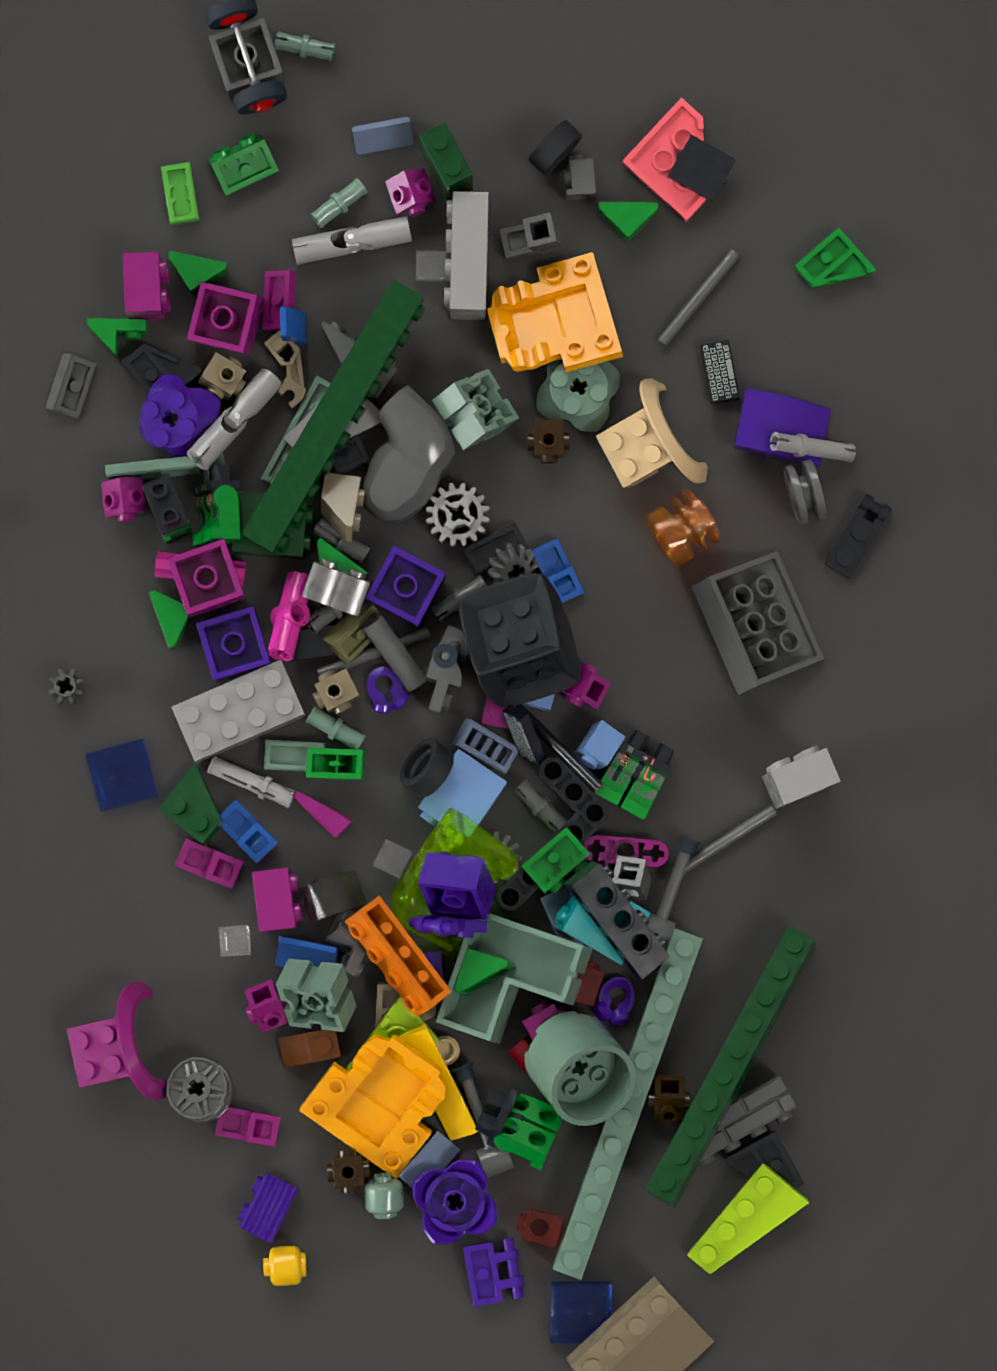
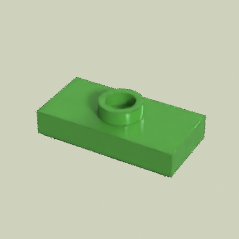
(180, 193)

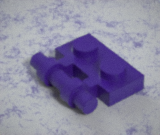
(448, 925)
(484, 1275)

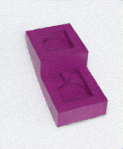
(208, 863)
(248, 1126)

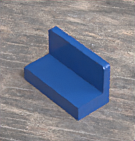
(303, 950)

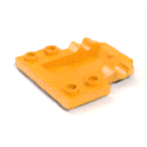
(555, 318)
(379, 1101)

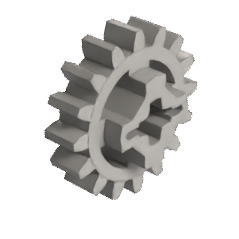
(450, 526)

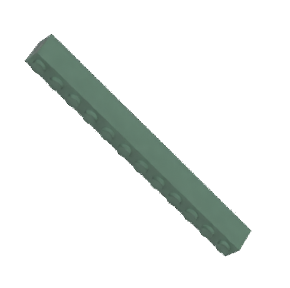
(619, 1129)

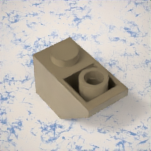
(340, 502)

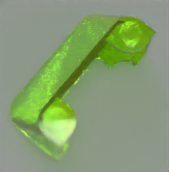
(459, 837)

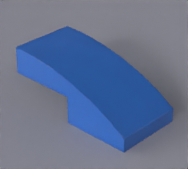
(293, 326)
(557, 569)
(247, 831)

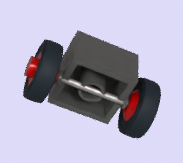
(245, 56)

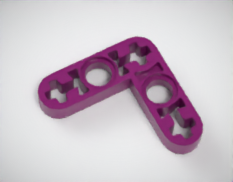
(611, 844)

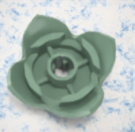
(584, 411)

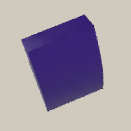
(769, 413)

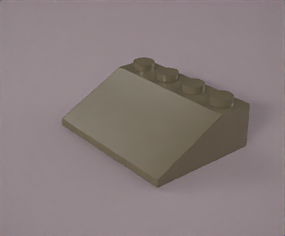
(643, 1335)

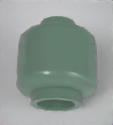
(384, 1196)

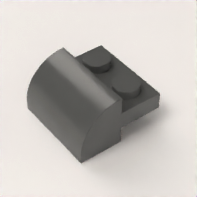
(444, 679)

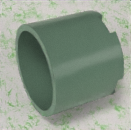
(580, 1068)

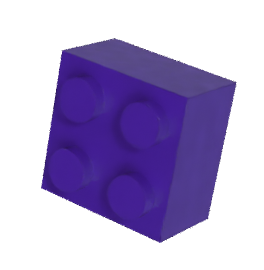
(406, 587)
(234, 644)
(457, 885)

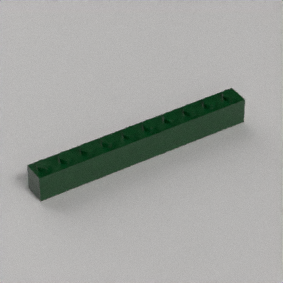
(333, 417)
(731, 1067)

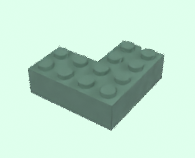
(542, 964)

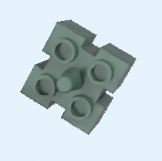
(475, 409)
(316, 995)

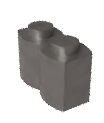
(335, 587)

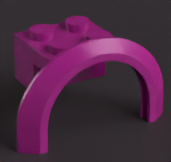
(109, 1048)

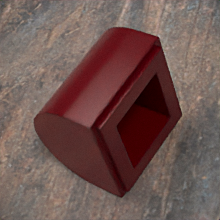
(517, 1053)

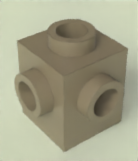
(221, 368)
(347, 691)

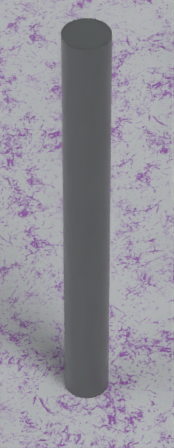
(698, 297)
(373, 653)
(730, 837)

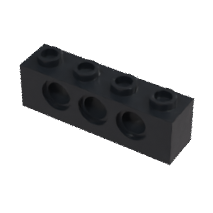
(584, 888)

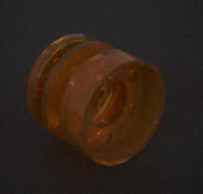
(683, 528)

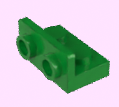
(243, 163)
(556, 861)

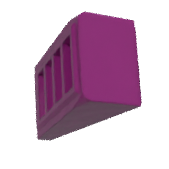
(330, 819)

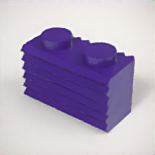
(268, 1206)

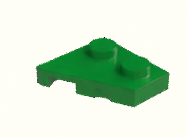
(833, 262)

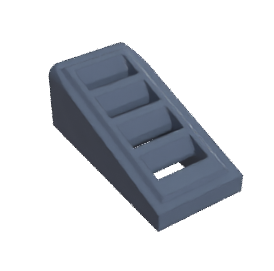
(462, 735)

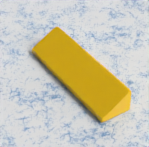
(453, 1109)

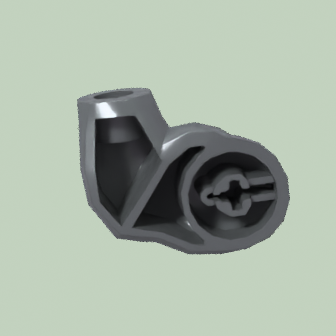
(411, 460)

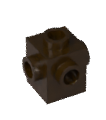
(552, 430)
(668, 1099)
(356, 1162)

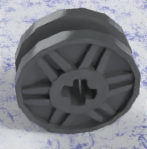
(805, 492)
(216, 1093)

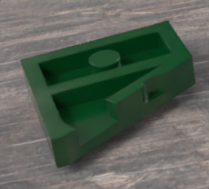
(193, 807)

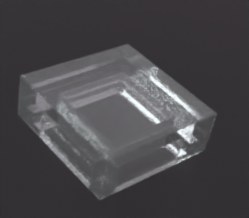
(430, 266)
(392, 858)
(234, 940)

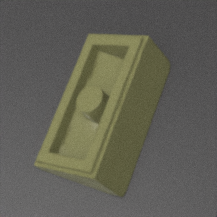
(347, 636)

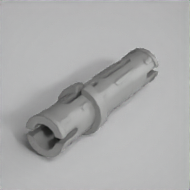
(802, 445)
(257, 784)

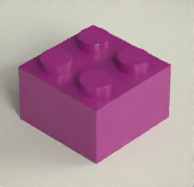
(145, 286)
(225, 318)
(206, 578)
(276, 899)

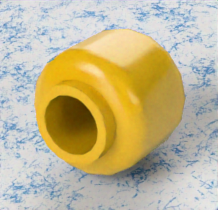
(285, 1265)

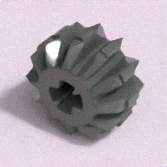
(506, 560)

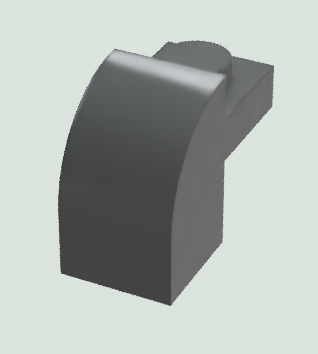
(535, 235)
(354, 953)

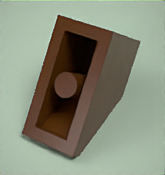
(309, 1047)

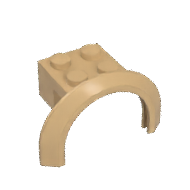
(646, 443)

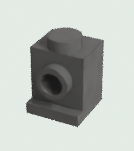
(580, 178)
(632, 876)

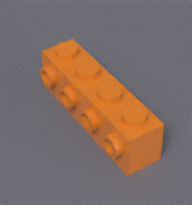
(397, 956)

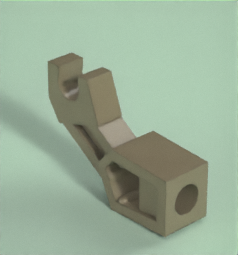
(294, 381)

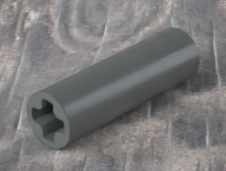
(394, 653)

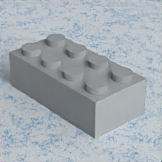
(468, 250)
(238, 711)
(804, 776)

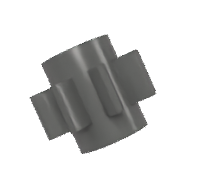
(68, 694)

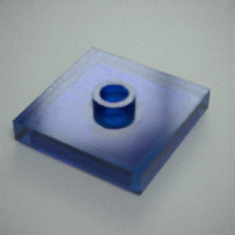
(122, 775)
(578, 1310)

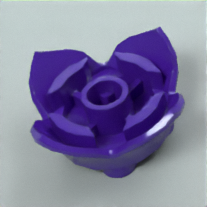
(195, 412)
(446, 1224)

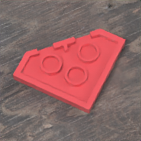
(657, 154)

